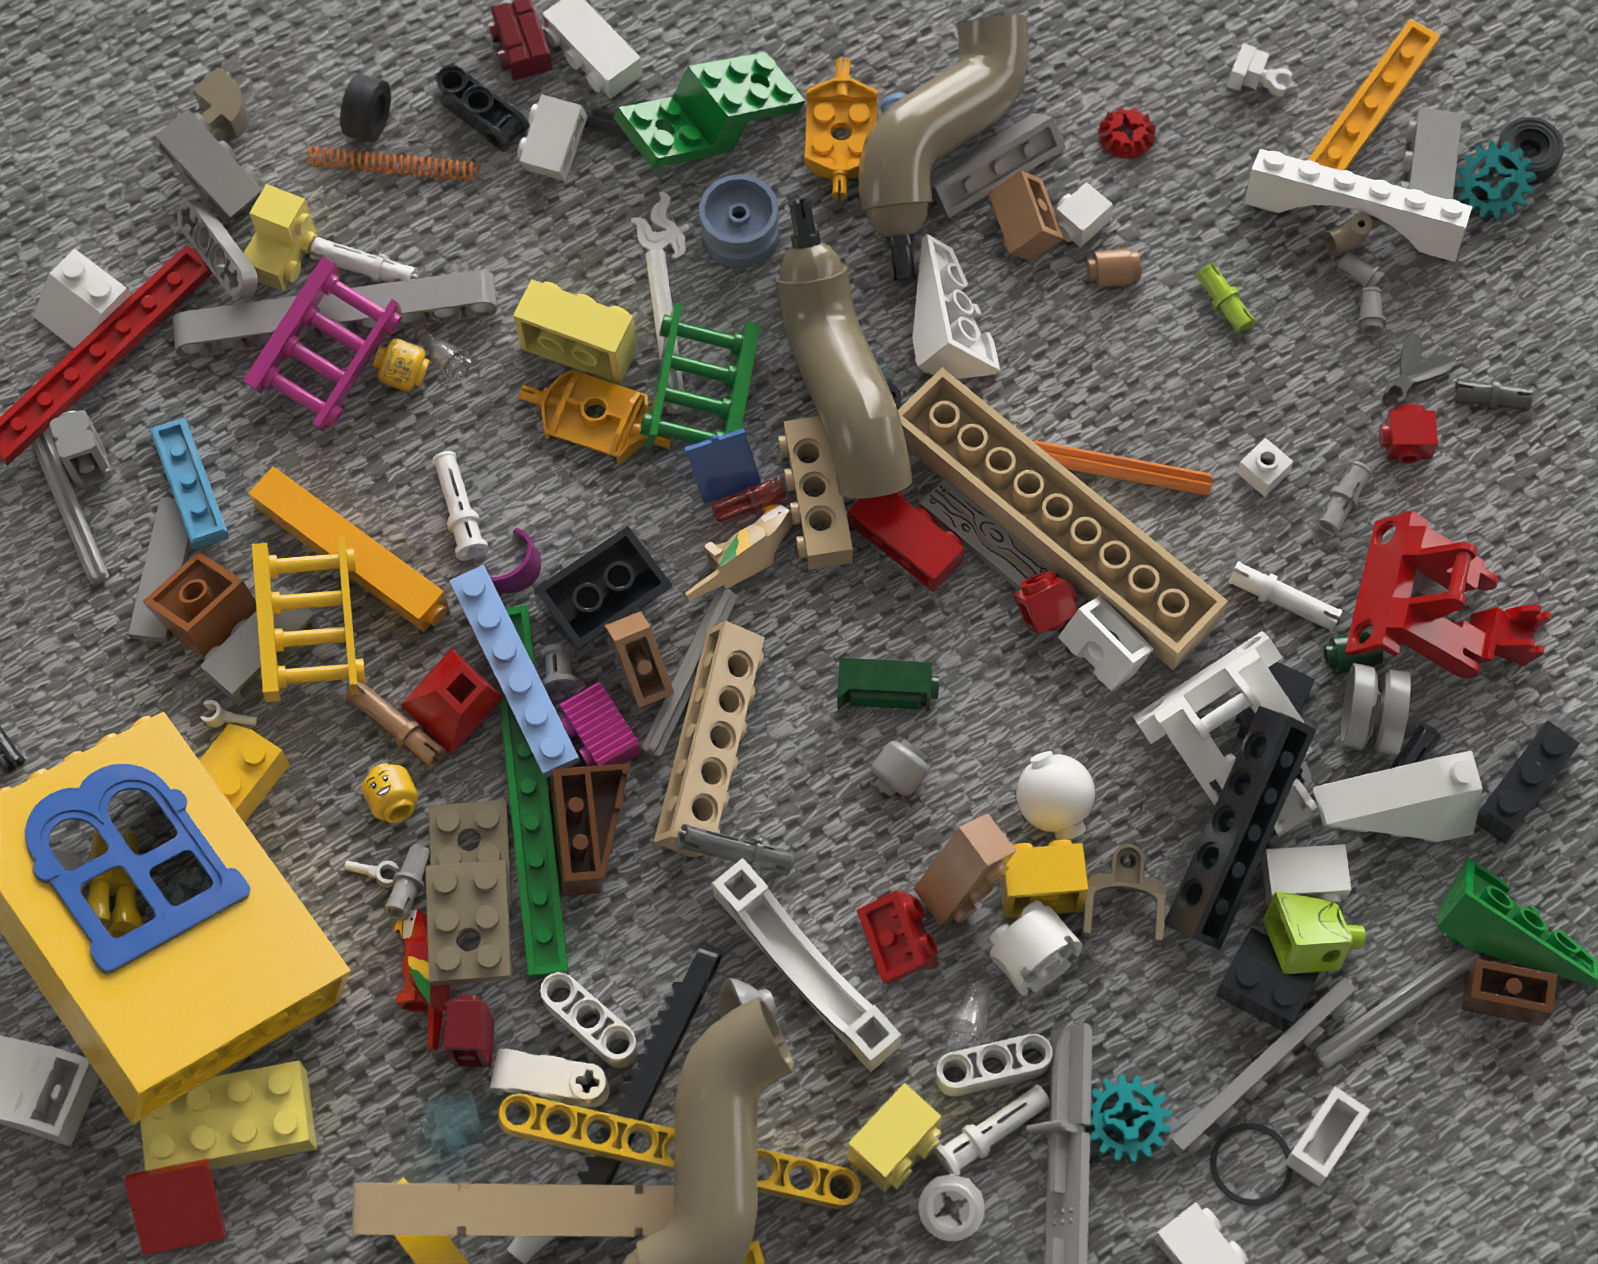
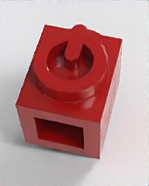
(1409, 434)
(1046, 602)

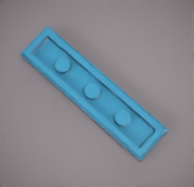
(189, 483)

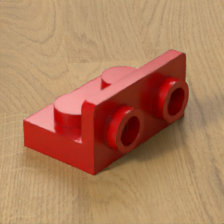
(898, 936)

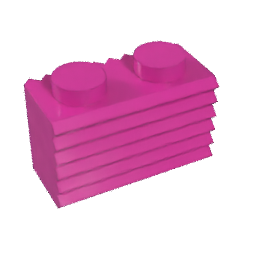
(598, 728)

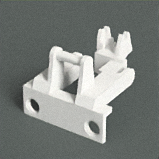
(1177, 717)

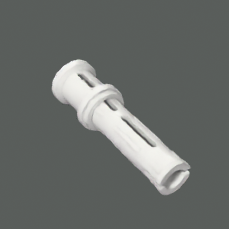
(462, 520)
(976, 1140)

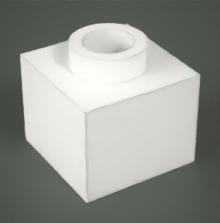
(1262, 476)

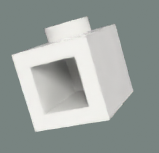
(1083, 214)

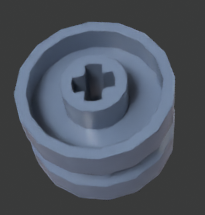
(739, 221)

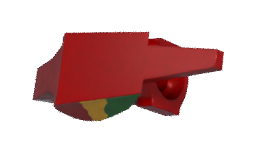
(417, 992)

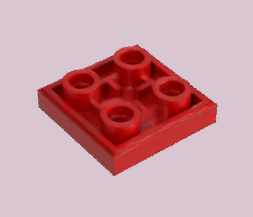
(175, 1206)

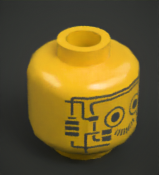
(401, 365)

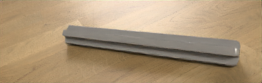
(70, 509)
(682, 684)
(1395, 1007)

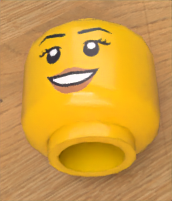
(390, 792)

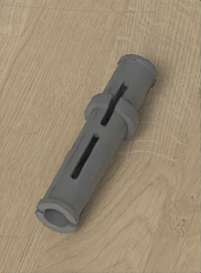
(735, 849)

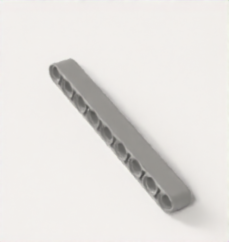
(253, 323)

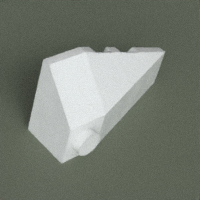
(945, 320)
(1416, 800)

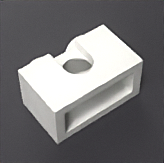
(1089, 637)
(1336, 1120)

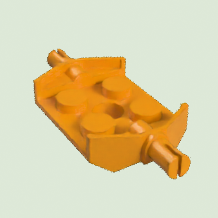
(832, 106)
(612, 433)

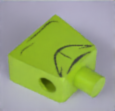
(1310, 933)

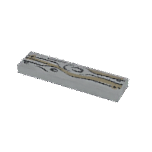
(983, 534)

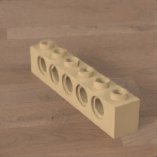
(704, 716)

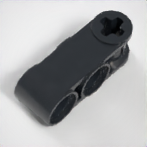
(496, 122)

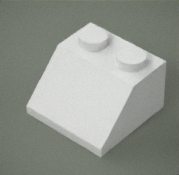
(78, 298)

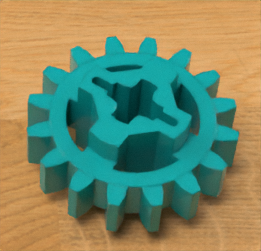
(1479, 181)
(1145, 1117)

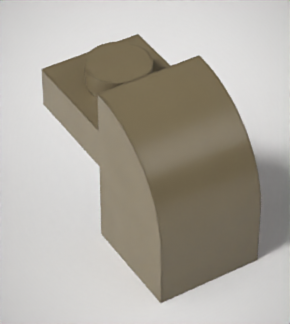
(222, 104)

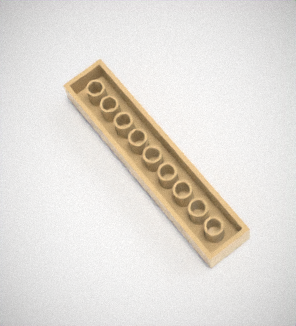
(1059, 517)

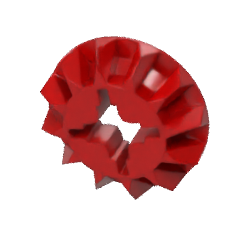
(1117, 142)

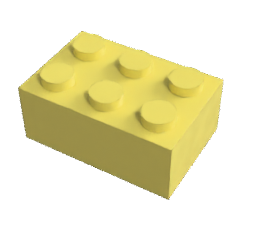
(576, 331)

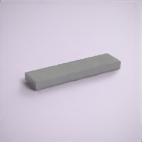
(165, 555)

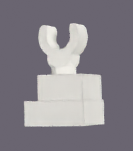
(1250, 71)

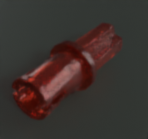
(749, 499)

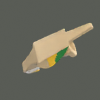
(745, 551)

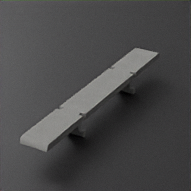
(1069, 1145)

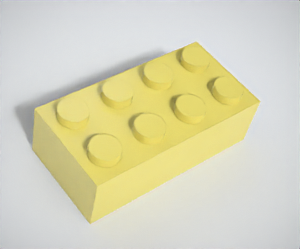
(234, 1120)

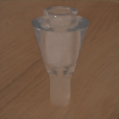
(448, 358)

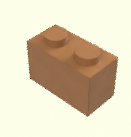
(1025, 216)
(639, 659)

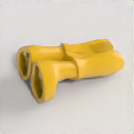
(114, 882)

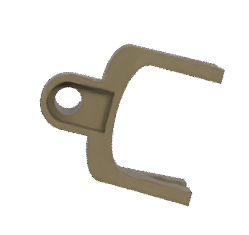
(1130, 880)

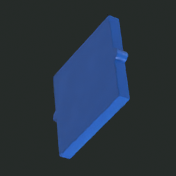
(723, 465)

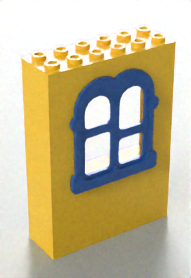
(201, 976)

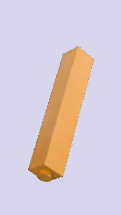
(376, 567)

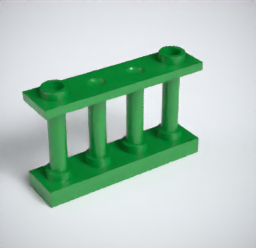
(736, 377)

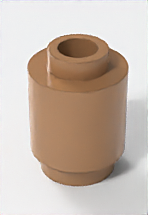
(1114, 267)

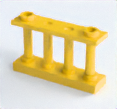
(272, 603)

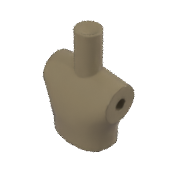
(1350, 234)

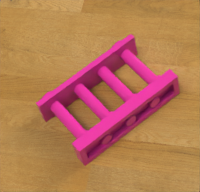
(286, 343)

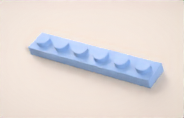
(514, 671)

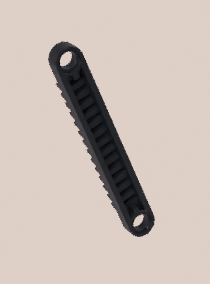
(657, 1058)

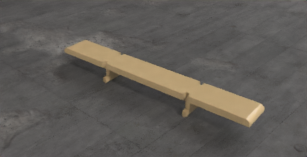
(511, 1209)

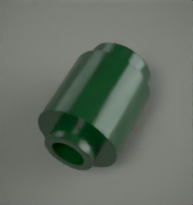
(1335, 654)

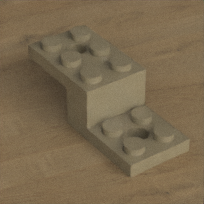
(469, 893)

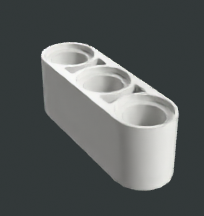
(581, 1003)
(1007, 1051)

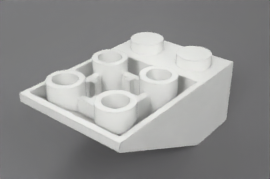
(44, 1089)

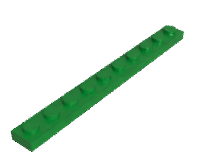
(533, 837)

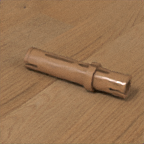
(406, 732)

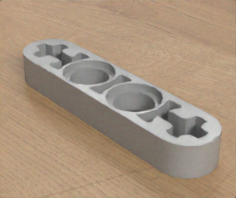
(217, 249)

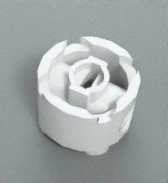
(1034, 948)

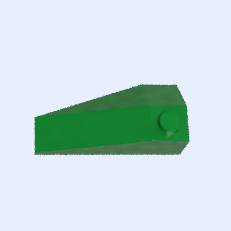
(1490, 922)

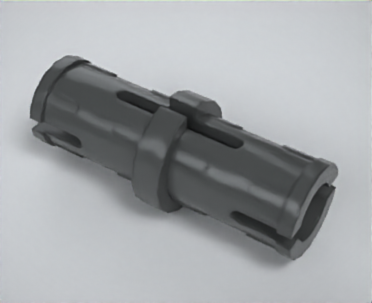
(1493, 394)

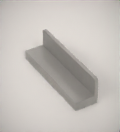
(994, 162)

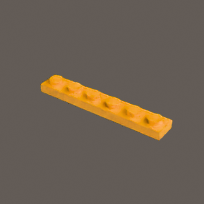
(1376, 97)

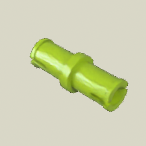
(1225, 298)

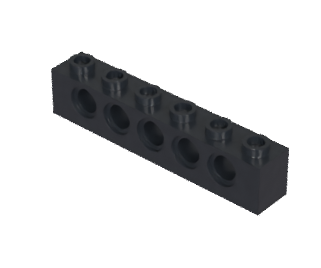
(1240, 827)

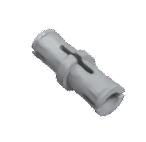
(1344, 497)

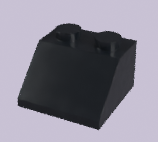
(1260, 987)

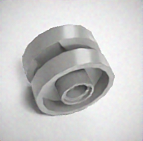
(1374, 709)

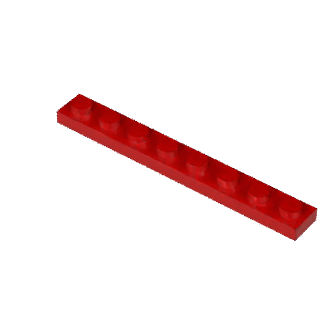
(100, 351)

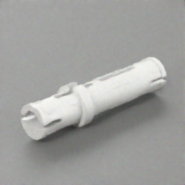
(378, 267)
(1284, 596)

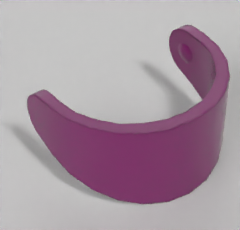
(525, 574)

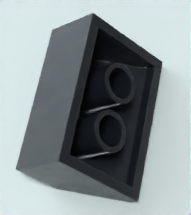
(601, 588)

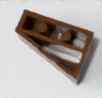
(585, 821)

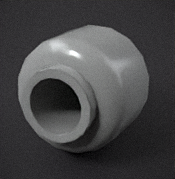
(899, 768)

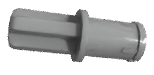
(407, 883)

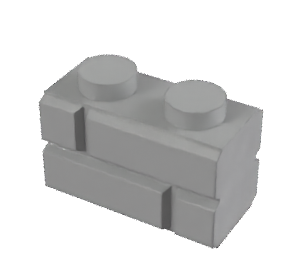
(80, 448)

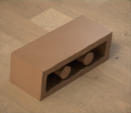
(965, 870)

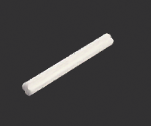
(663, 305)

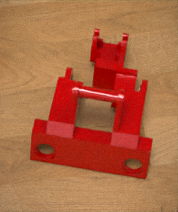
(1419, 620)

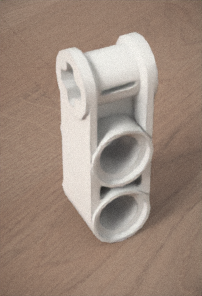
(548, 1078)

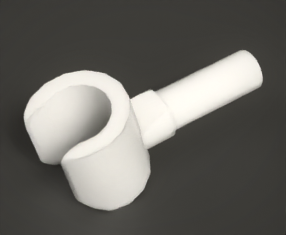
(222, 716)
(373, 871)

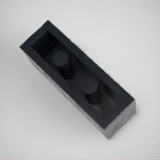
(1526, 782)

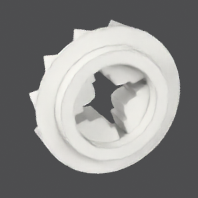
(946, 1225)

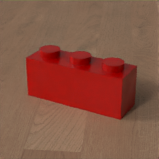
(908, 537)

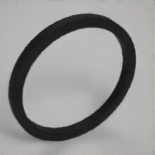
(1213, 1162)

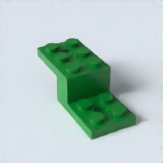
(709, 109)

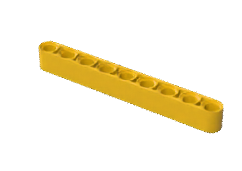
(657, 1156)

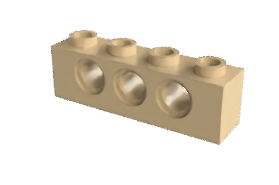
(833, 545)

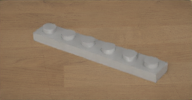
(1250, 1081)

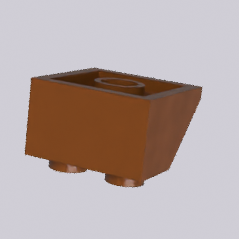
(201, 604)

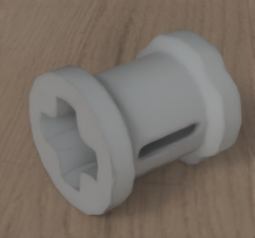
(558, 667)

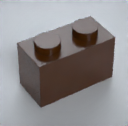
(1509, 992)

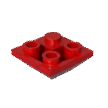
(452, 701)

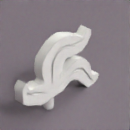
(660, 240)

